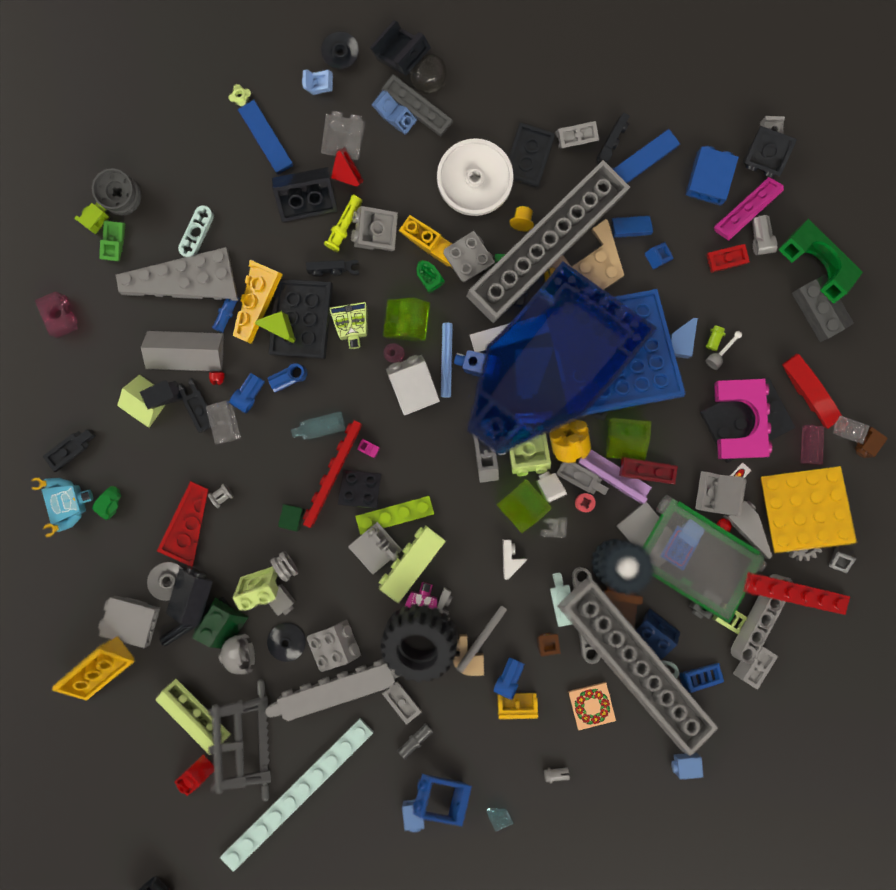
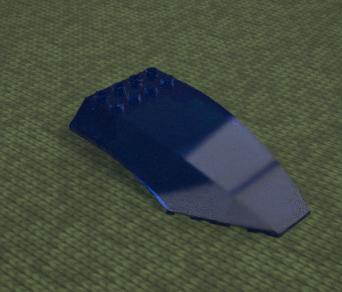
(553, 360)

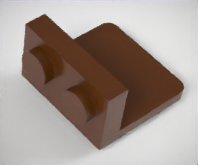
(624, 603)

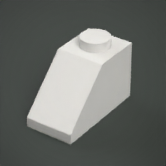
(550, 486)

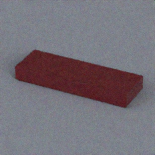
(648, 470)

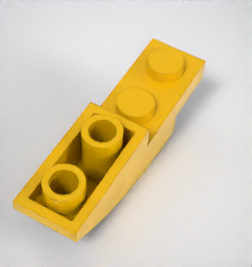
(425, 238)

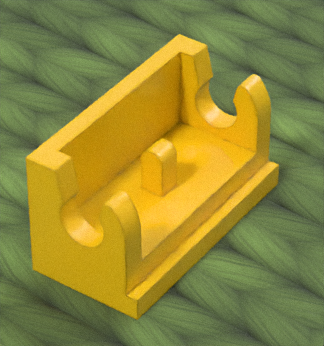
(520, 707)

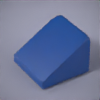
(658, 255)

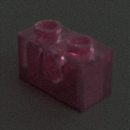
(49, 306)

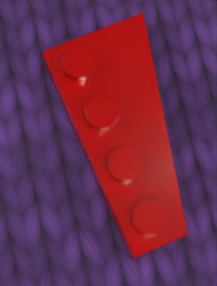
(184, 529)

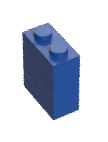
(712, 175)

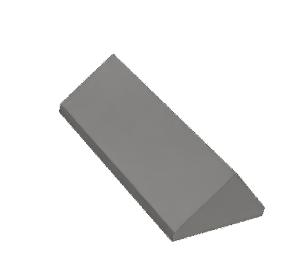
(183, 351)

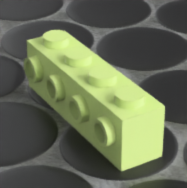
(411, 564)
(189, 714)

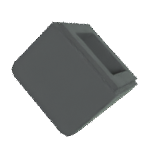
(842, 559)

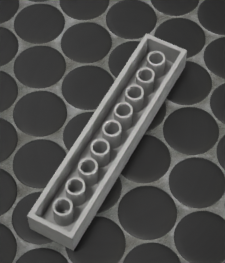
(547, 241)
(637, 666)

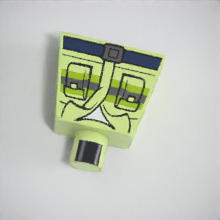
(350, 322)

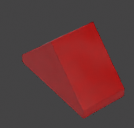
(345, 170)

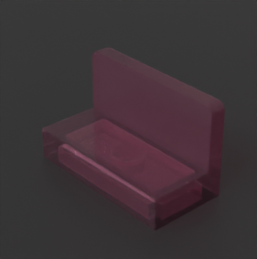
(812, 444)

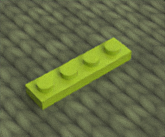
(396, 514)

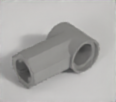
(763, 241)

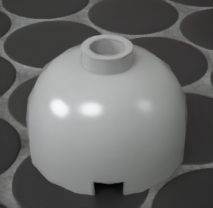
(237, 655)

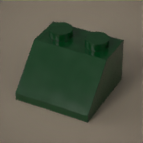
(219, 624)

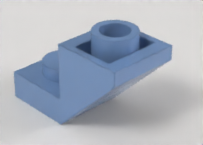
(393, 113)

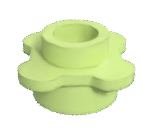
(241, 101)

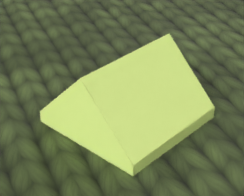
(133, 403)

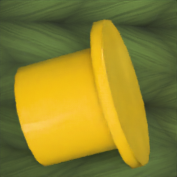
(522, 219)

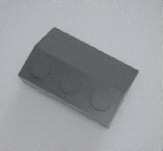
(823, 315)

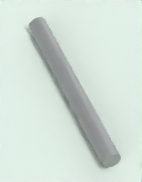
(481, 639)

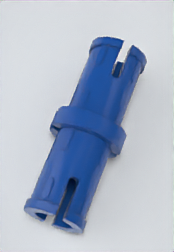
(224, 315)

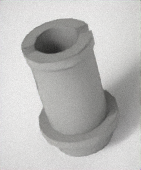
(555, 774)

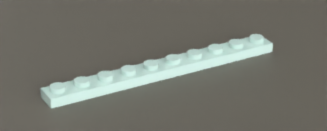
(296, 794)

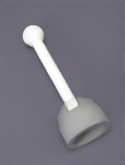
(715, 359)

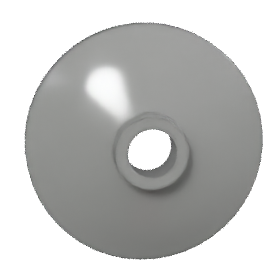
(154, 581)

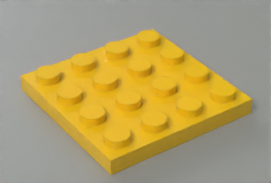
(808, 510)

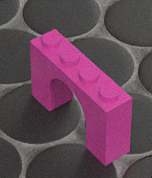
(753, 394)

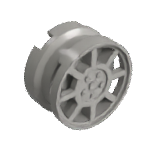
(284, 566)

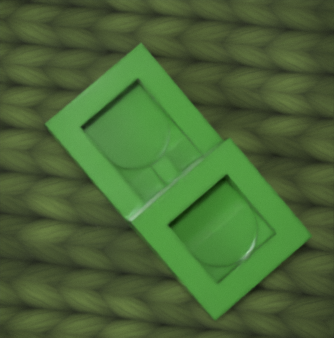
(112, 241)

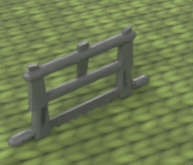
(241, 780)

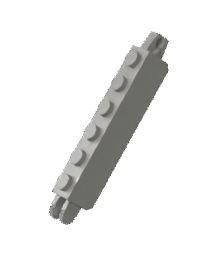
(332, 691)

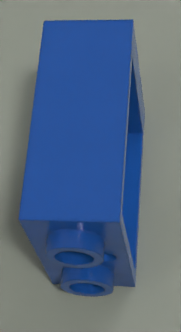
(458, 803)

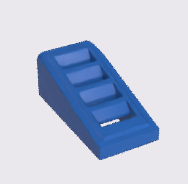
(689, 680)

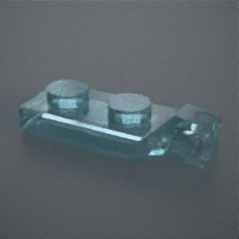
(320, 426)

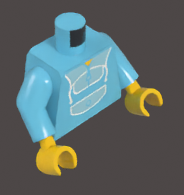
(63, 502)

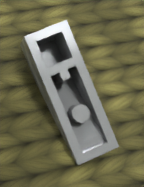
(486, 462)
(751, 528)

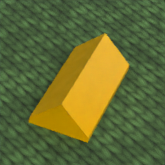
(96, 670)

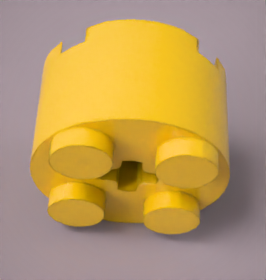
(571, 441)

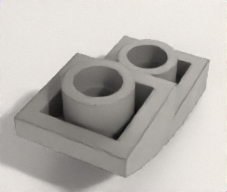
(444, 600)

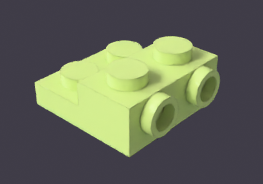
(531, 457)
(256, 589)

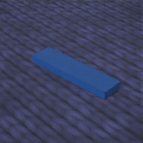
(265, 137)
(647, 156)

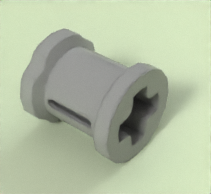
(223, 490)

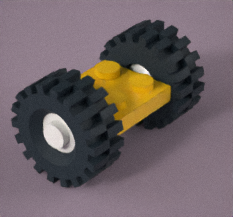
(622, 566)

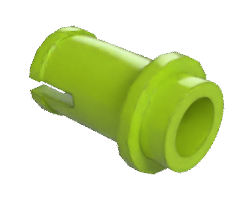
(715, 338)

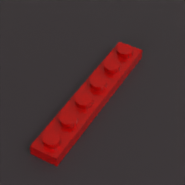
(328, 480)
(796, 593)

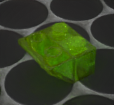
(406, 319)
(628, 438)
(524, 506)

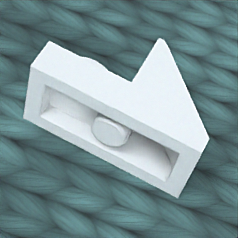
(510, 564)

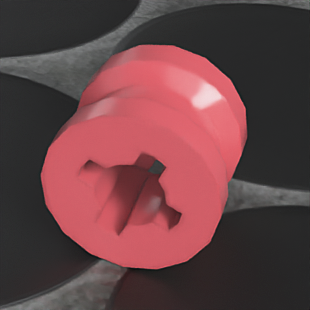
(581, 503)

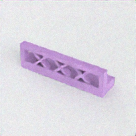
(610, 473)

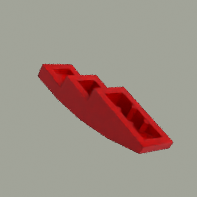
(812, 390)

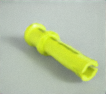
(339, 231)

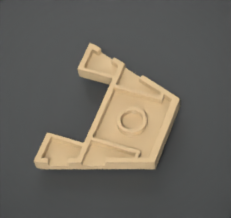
(603, 264)

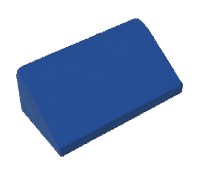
(632, 226)

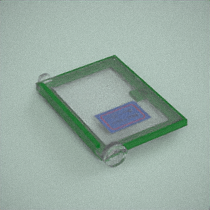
(701, 558)

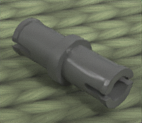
(415, 741)

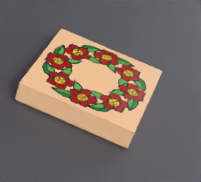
(592, 706)

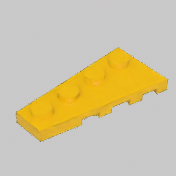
(257, 297)

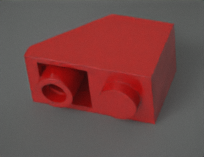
(194, 775)

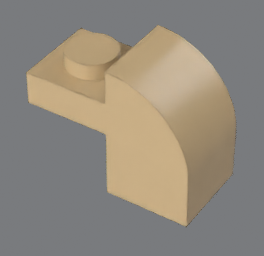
(476, 665)

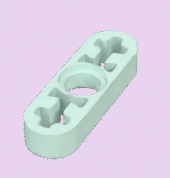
(206, 222)

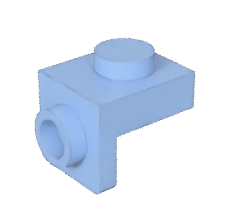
(317, 82)

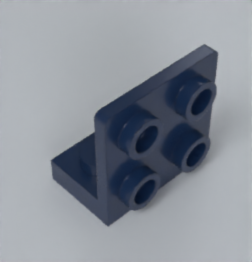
(658, 634)

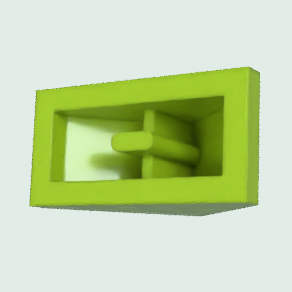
(278, 324)

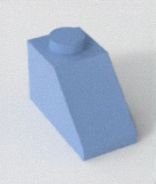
(684, 338)

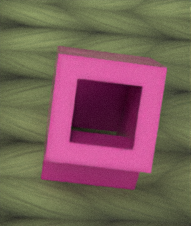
(368, 448)

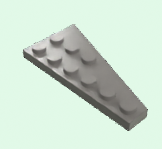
(189, 277)

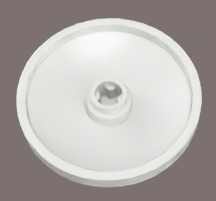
(475, 177)

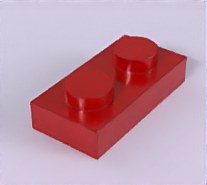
(728, 258)

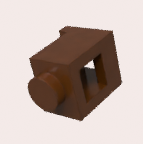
(872, 443)
(548, 644)

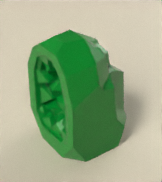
(429, 276)
(107, 503)

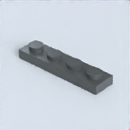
(418, 106)

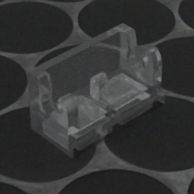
(223, 422)
(557, 529)

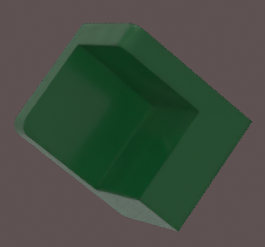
(291, 517)

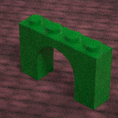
(840, 269)

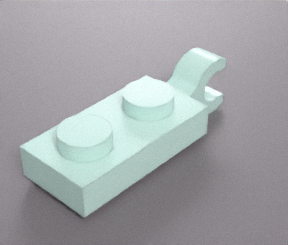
(558, 594)

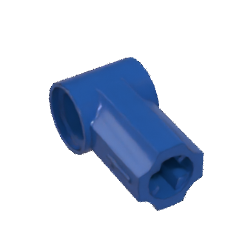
(286, 378)
(244, 397)
(508, 682)

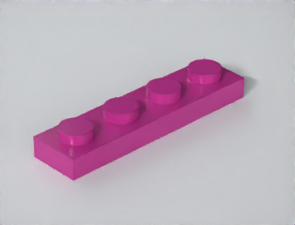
(748, 208)

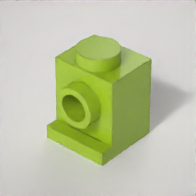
(93, 217)

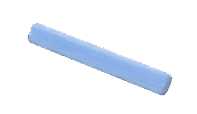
(446, 365)

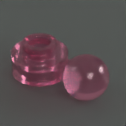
(399, 353)

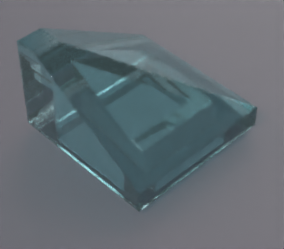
(499, 818)

